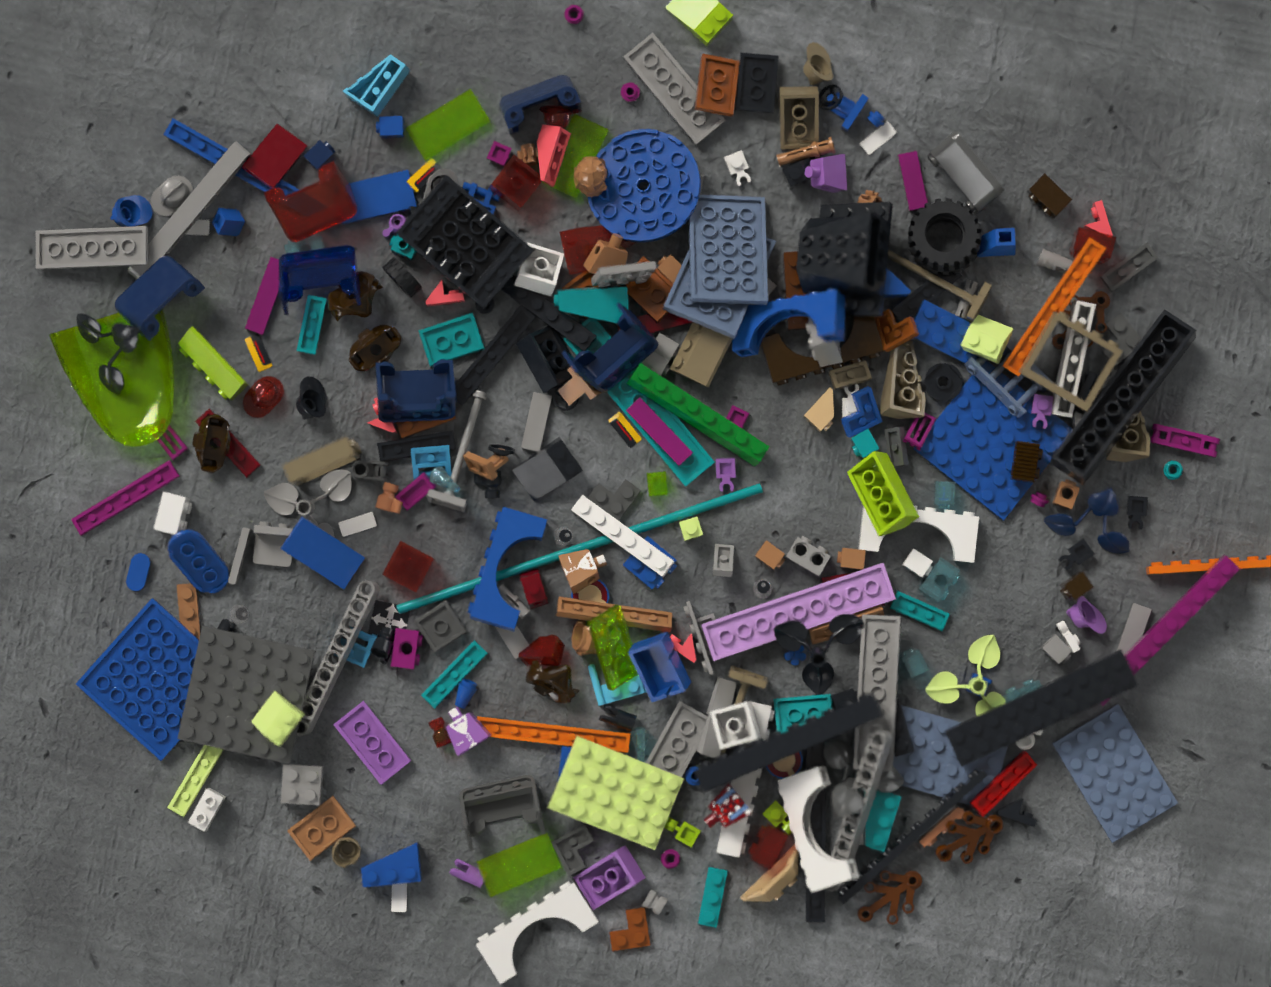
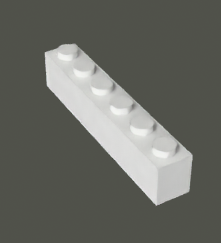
(1072, 357)

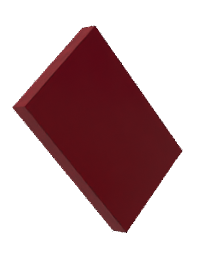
(275, 156)

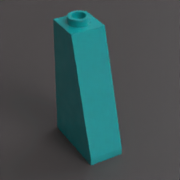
(593, 302)

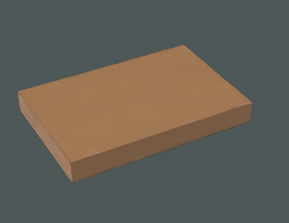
(321, 828)

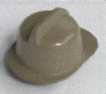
(818, 64)

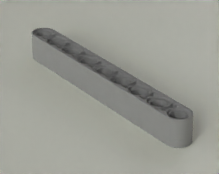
(194, 206)
(342, 652)
(870, 787)

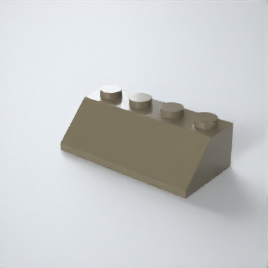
(700, 354)

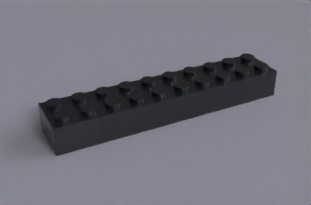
(1123, 397)
(1041, 707)
(788, 743)

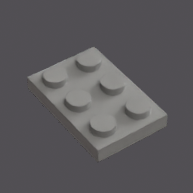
(623, 274)

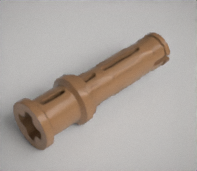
(815, 149)

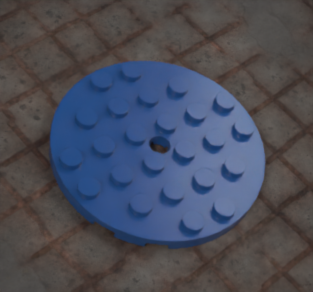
(671, 189)

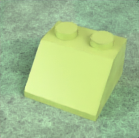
(987, 339)
(277, 718)

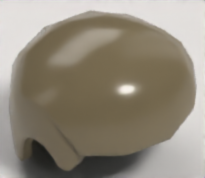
(346, 852)

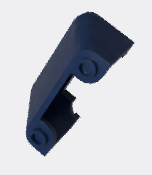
(557, 87)
(153, 292)
(416, 393)

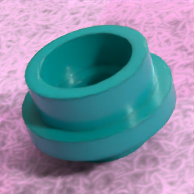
(1179, 470)

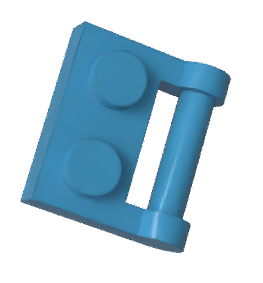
(430, 457)
(360, 654)

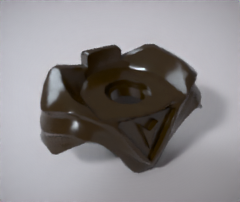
(345, 304)
(360, 352)
(211, 427)
(553, 681)

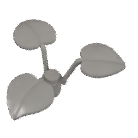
(283, 496)

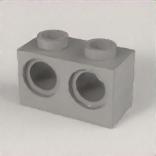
(806, 560)

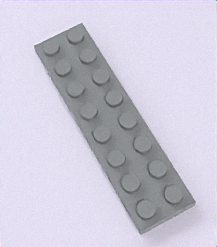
(880, 677)

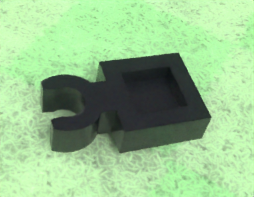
(1136, 507)
(1078, 552)

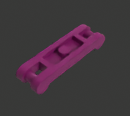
(1184, 440)

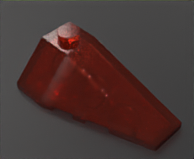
(579, 243)

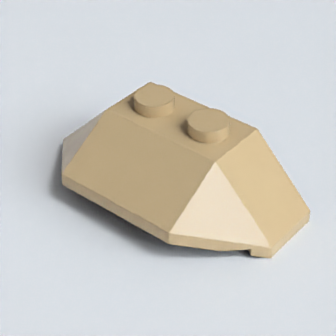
(773, 881)

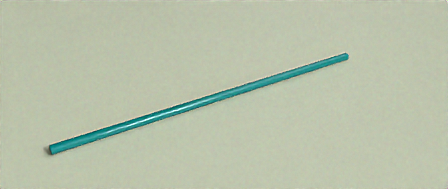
(591, 544)

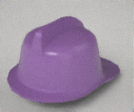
(1086, 615)

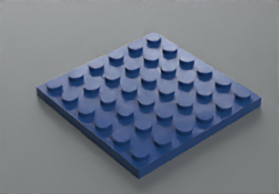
(977, 441)
(146, 677)

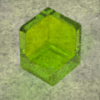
(657, 483)

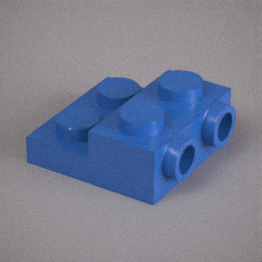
(645, 573)

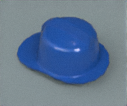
(131, 211)

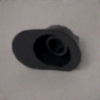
(311, 398)

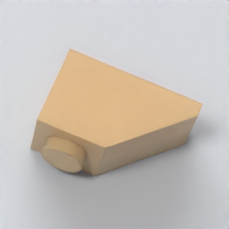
(822, 412)

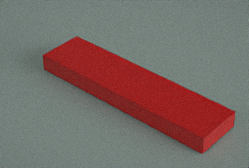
(1003, 783)

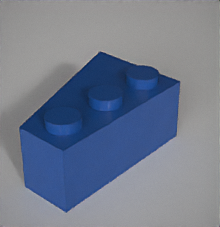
(395, 868)

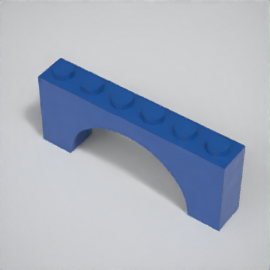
(824, 308)
(511, 529)

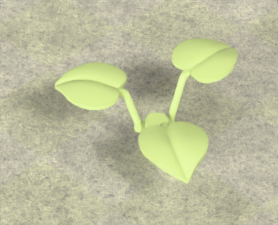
(944, 685)

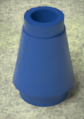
(465, 692)

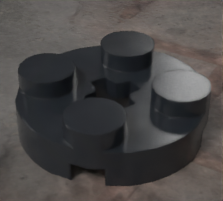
(941, 392)

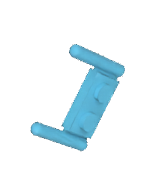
(603, 695)

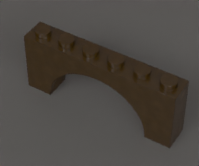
(786, 364)

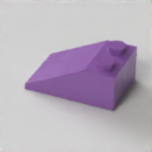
(609, 877)

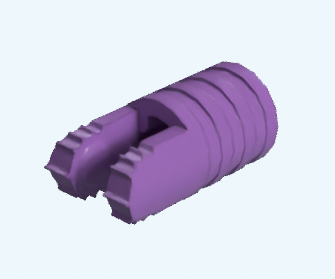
(472, 873)

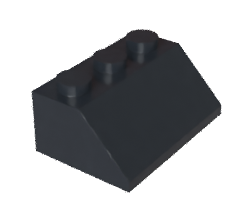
(545, 358)

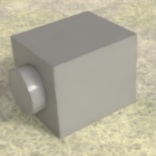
(1057, 649)

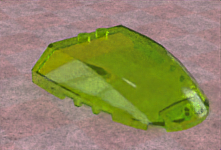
(147, 399)

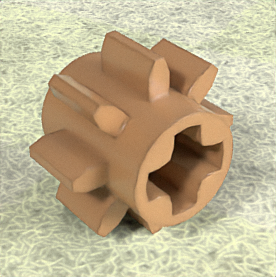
(528, 154)
(869, 197)

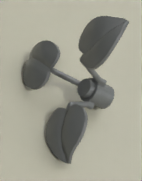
(844, 798)

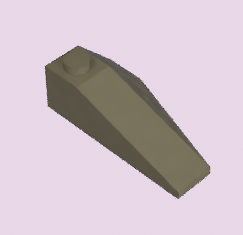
(902, 387)
(1133, 443)

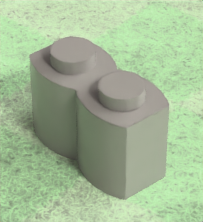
(660, 358)

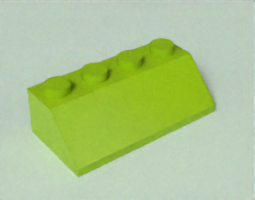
(212, 363)
(882, 493)

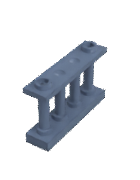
(1002, 393)

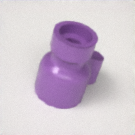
(395, 223)

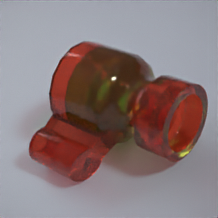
(440, 734)

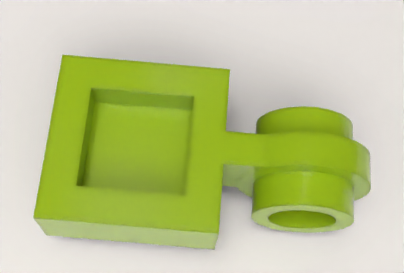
(776, 814)
(686, 832)

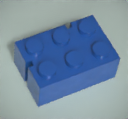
(659, 667)

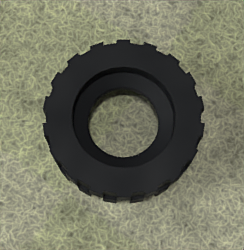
(402, 277)

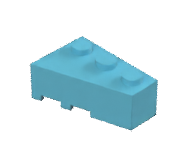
(378, 85)

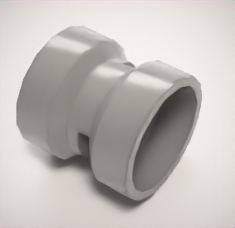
(654, 902)

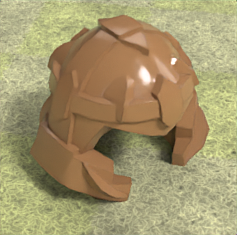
(590, 176)
(582, 639)

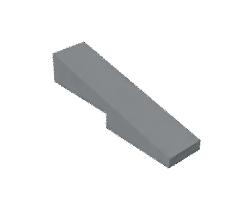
(721, 698)

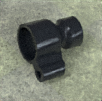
(491, 485)
(382, 645)

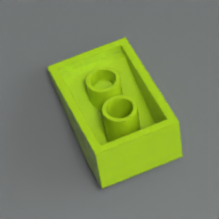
(701, 17)

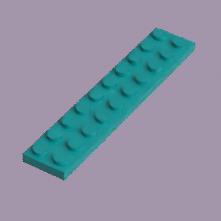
(626, 395)

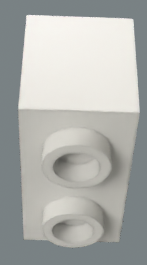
(206, 809)

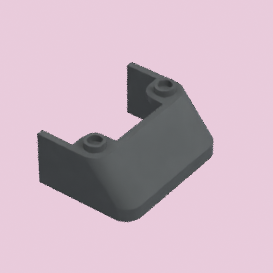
(966, 171)
(498, 802)

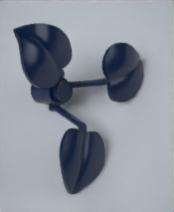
(1102, 504)

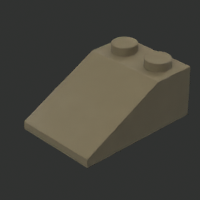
(798, 116)

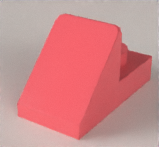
(1102, 224)
(438, 296)
(387, 426)
(686, 649)

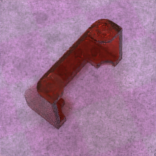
(314, 206)

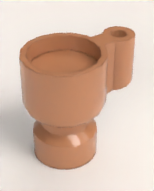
(387, 501)

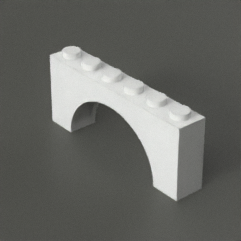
(958, 529)
(798, 797)
(565, 904)

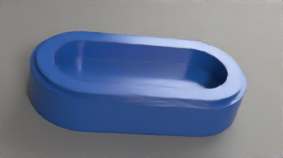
(138, 572)

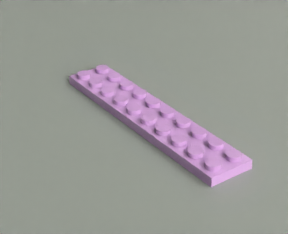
(809, 606)

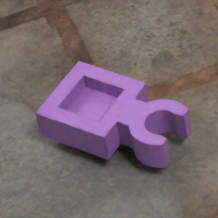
(1041, 407)
(725, 469)

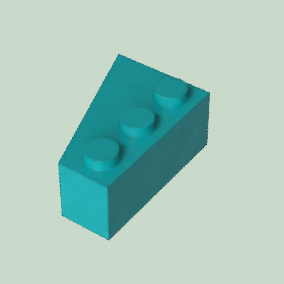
(880, 820)

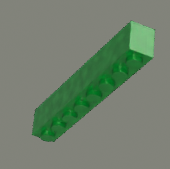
(697, 414)

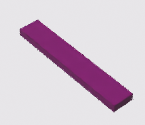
(125, 497)

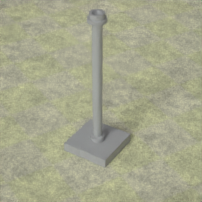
(447, 498)

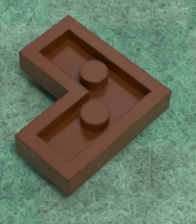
(893, 333)
(636, 934)

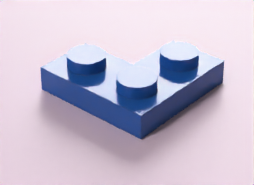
(866, 414)

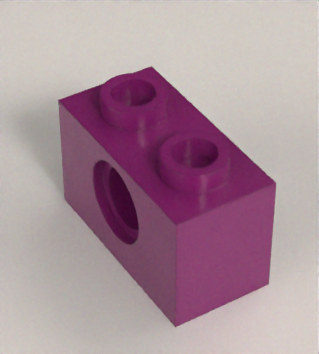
(401, 659)

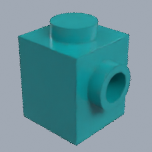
(401, 247)
(864, 444)

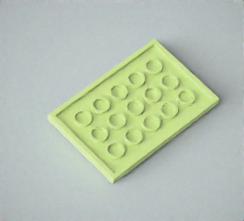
(615, 792)

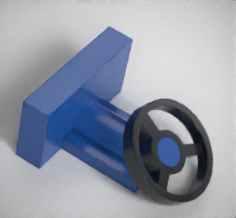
(841, 105)

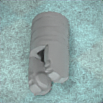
(1053, 261)

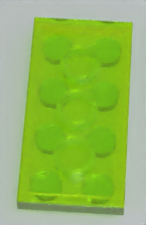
(448, 125)
(584, 141)
(612, 646)
(518, 864)

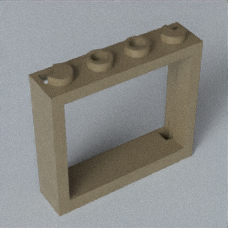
(1080, 328)
(322, 461)

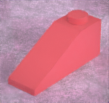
(551, 150)

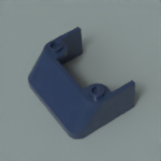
(617, 355)

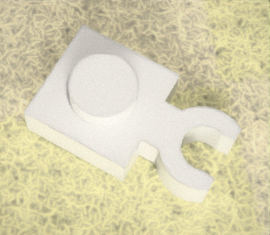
(736, 165)
(848, 404)
(1071, 640)

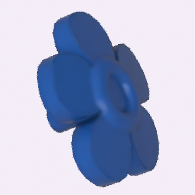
(795, 655)

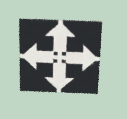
(387, 615)

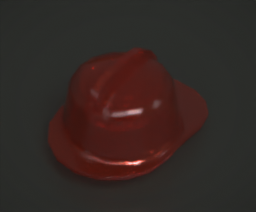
(558, 115)
(263, 396)

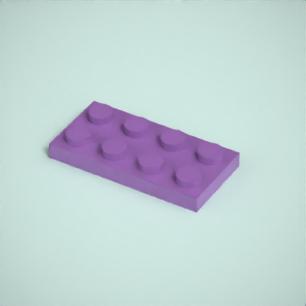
(372, 742)

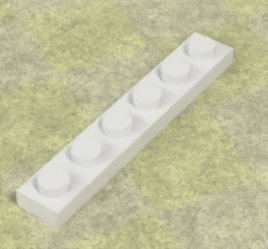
(622, 536)

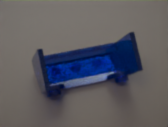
(317, 270)

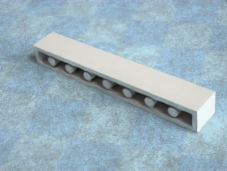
(732, 837)

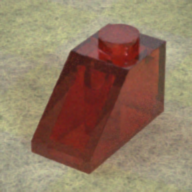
(545, 649)

